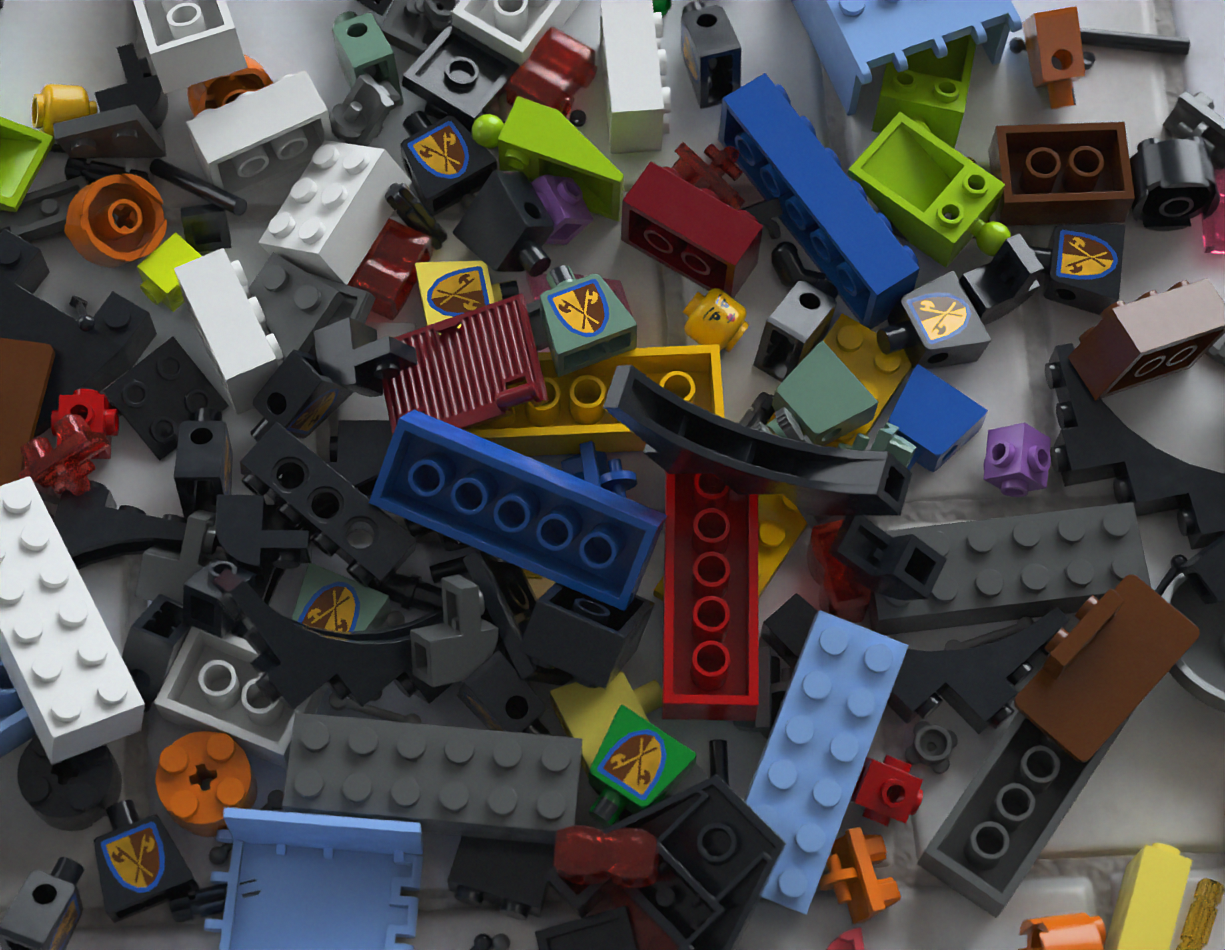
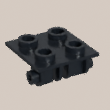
(162, 395)

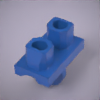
(596, 469)

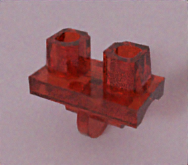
(693, 168)
(69, 462)

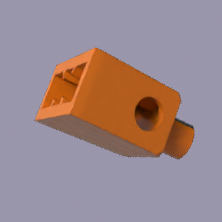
(1058, 36)

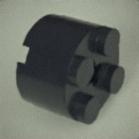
(1173, 183)
(82, 799)

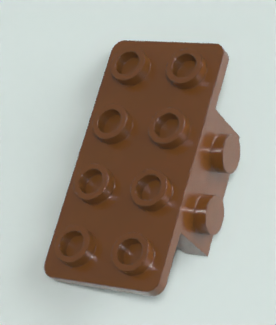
(23, 384)
(1105, 666)

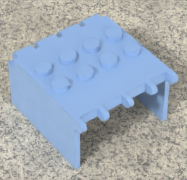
(870, 33)
(318, 882)

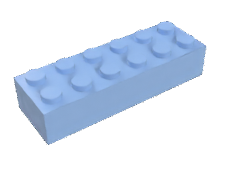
(820, 748)

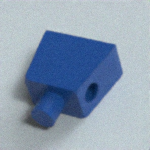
(935, 418)

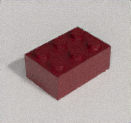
(690, 230)

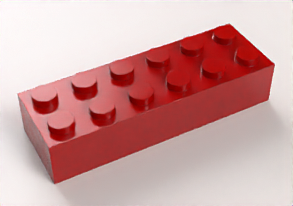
(710, 601)

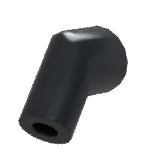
(789, 266)

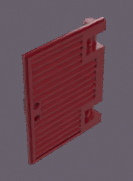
(468, 369)

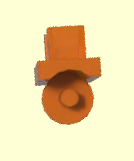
(854, 878)

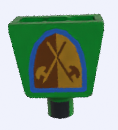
(635, 767)

